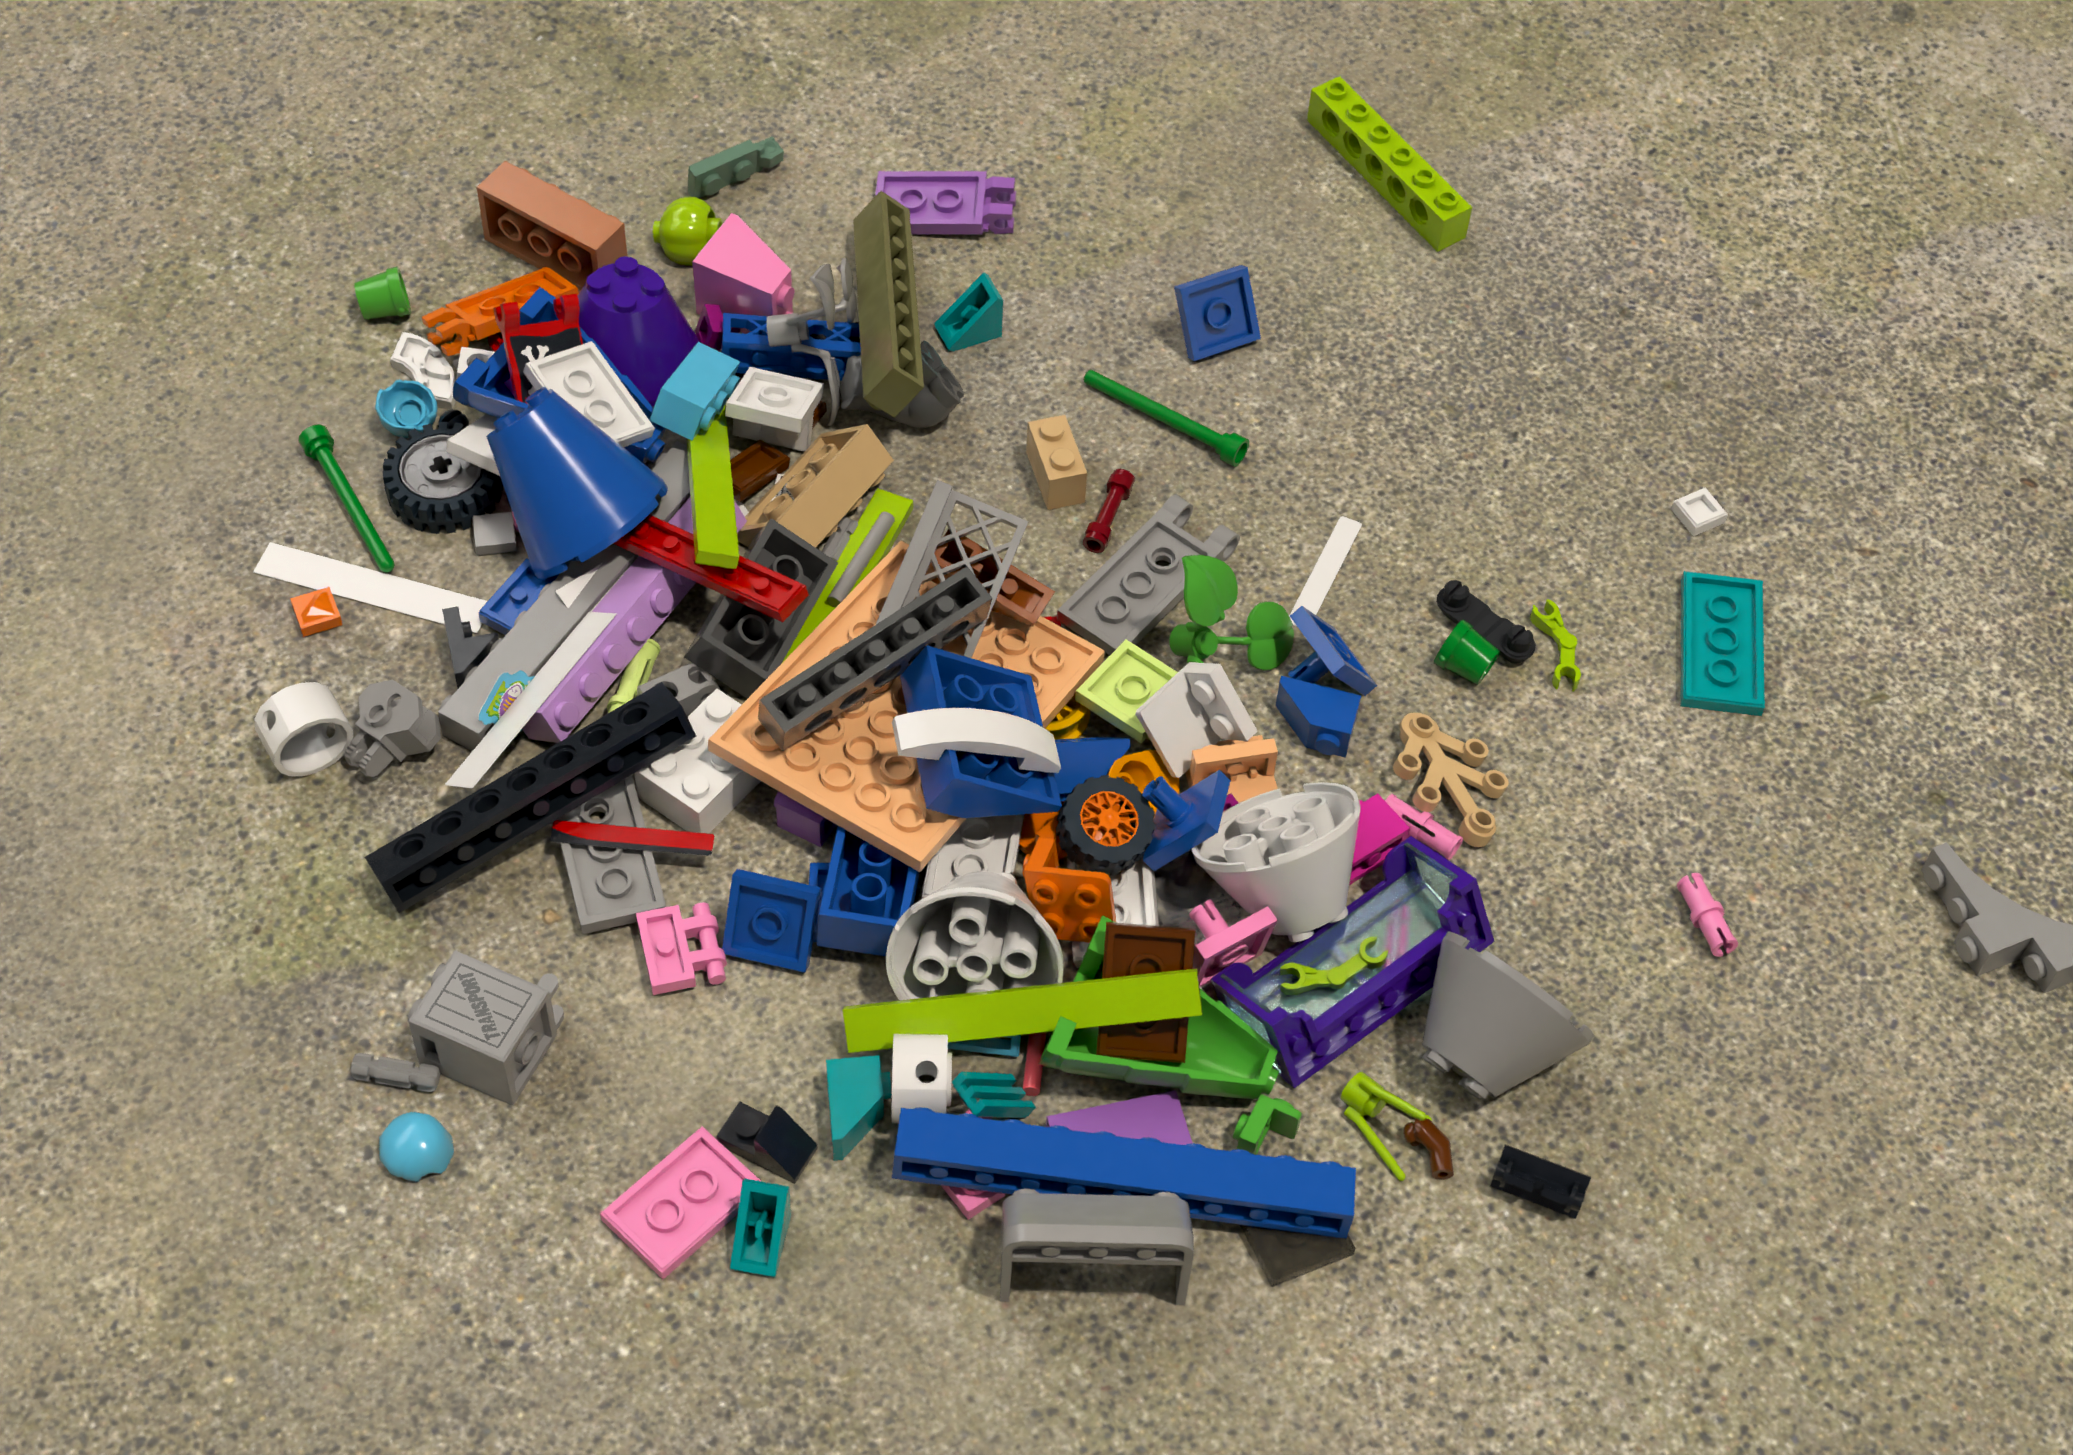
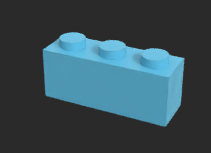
(696, 391)

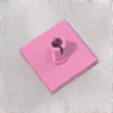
(1228, 944)

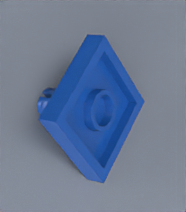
(1217, 312)
(1329, 655)
(1185, 817)
(771, 920)

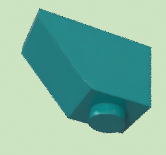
(855, 1099)

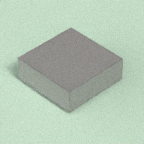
(494, 533)

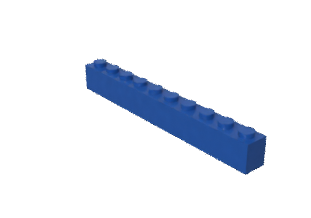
(1058, 1160)

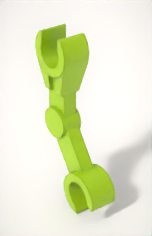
(1553, 626)
(1335, 977)

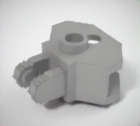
(390, 727)

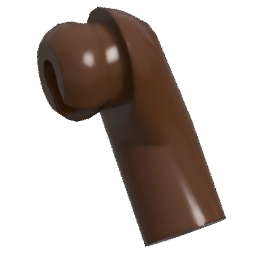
(1435, 1142)

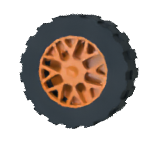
(1105, 825)

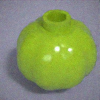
(685, 229)

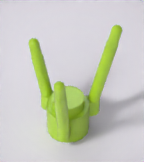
(1368, 1098)

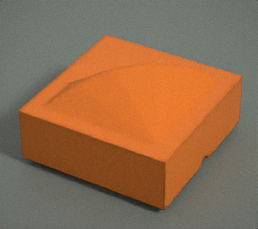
(316, 611)

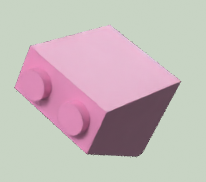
(741, 274)

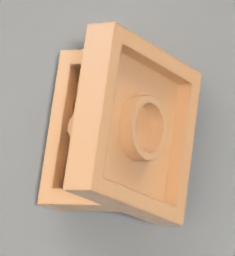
(1246, 763)

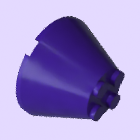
(636, 323)

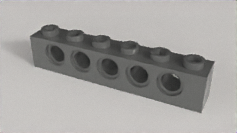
(873, 658)

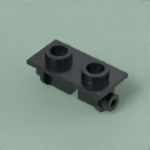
(1540, 1181)

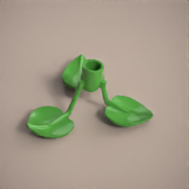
(1210, 590)

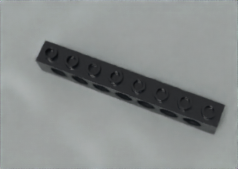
(530, 797)

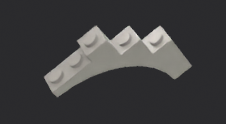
(1996, 927)

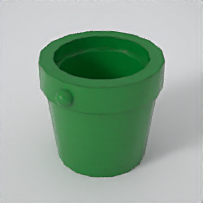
(1467, 653)

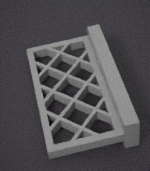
(927, 539)

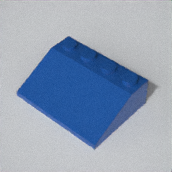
(973, 782)

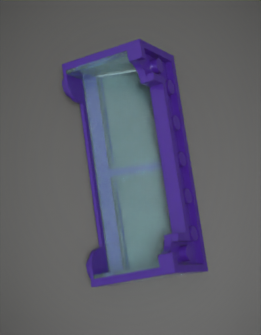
(1409, 916)

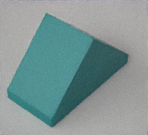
(973, 316)
(761, 1227)

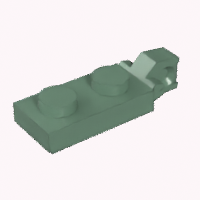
(732, 165)

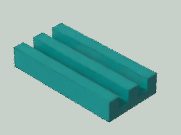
(990, 1088)

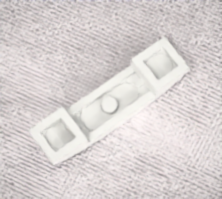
(978, 731)

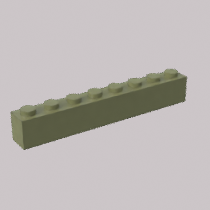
(887, 305)

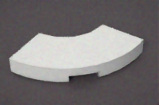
(427, 365)

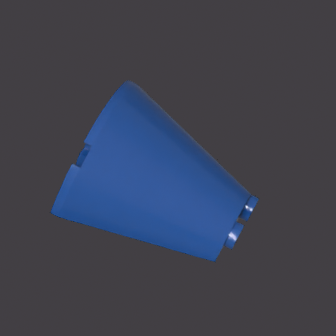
(568, 482)

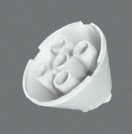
(1287, 855)
(972, 939)

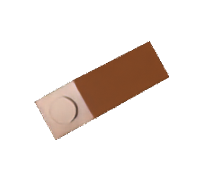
(1020, 594)

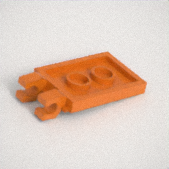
(474, 315)

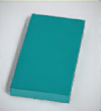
(1722, 643)

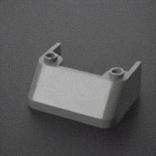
(1098, 1232)

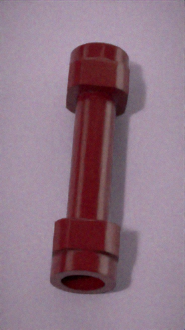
(1099, 532)

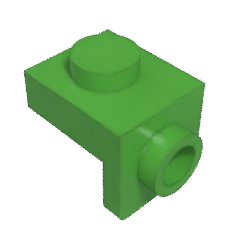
(1267, 1114)

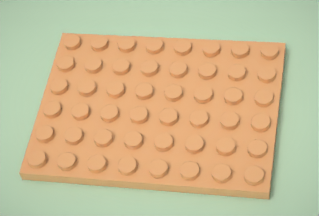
(852, 762)

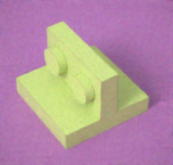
(1123, 686)

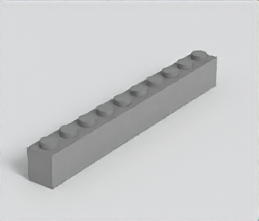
(548, 621)

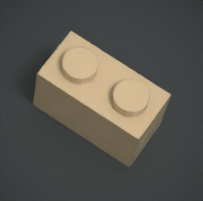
(1056, 462)

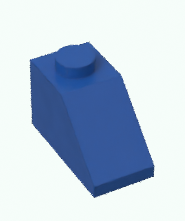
(1318, 714)

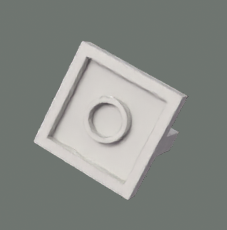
(774, 408)

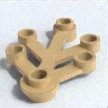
(1422, 734)

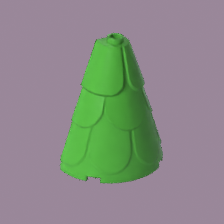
(1221, 1049)

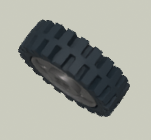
(435, 487)

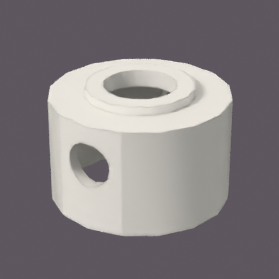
(295, 727)
(919, 1056)

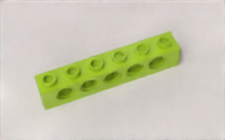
(1389, 164)

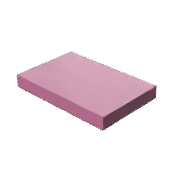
(679, 1203)

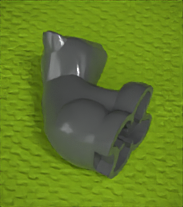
(926, 409)

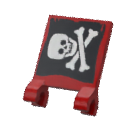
(536, 340)

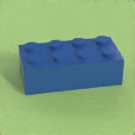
(863, 896)

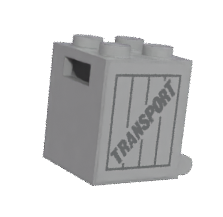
(485, 1025)

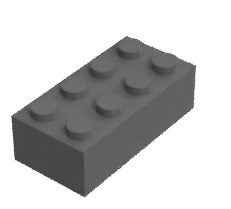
(744, 644)

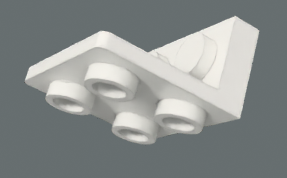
(1193, 712)

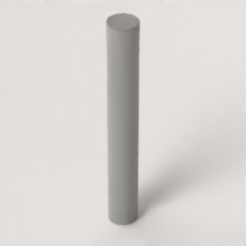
(861, 559)

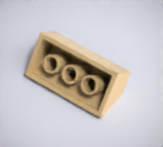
(824, 484)

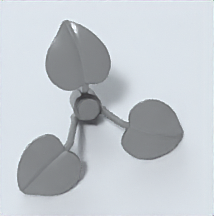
(793, 328)

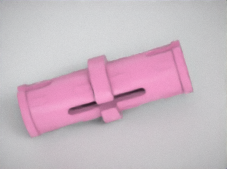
(1444, 842)
(1707, 914)

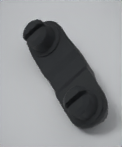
(1511, 639)

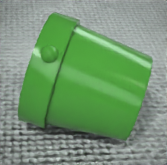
(383, 295)

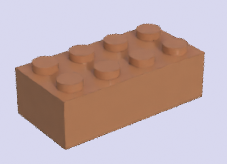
(547, 225)

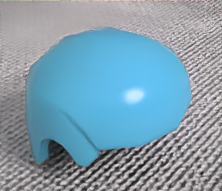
(406, 407)
(415, 1146)

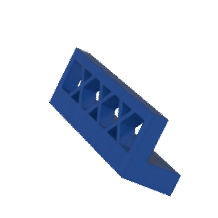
(755, 352)

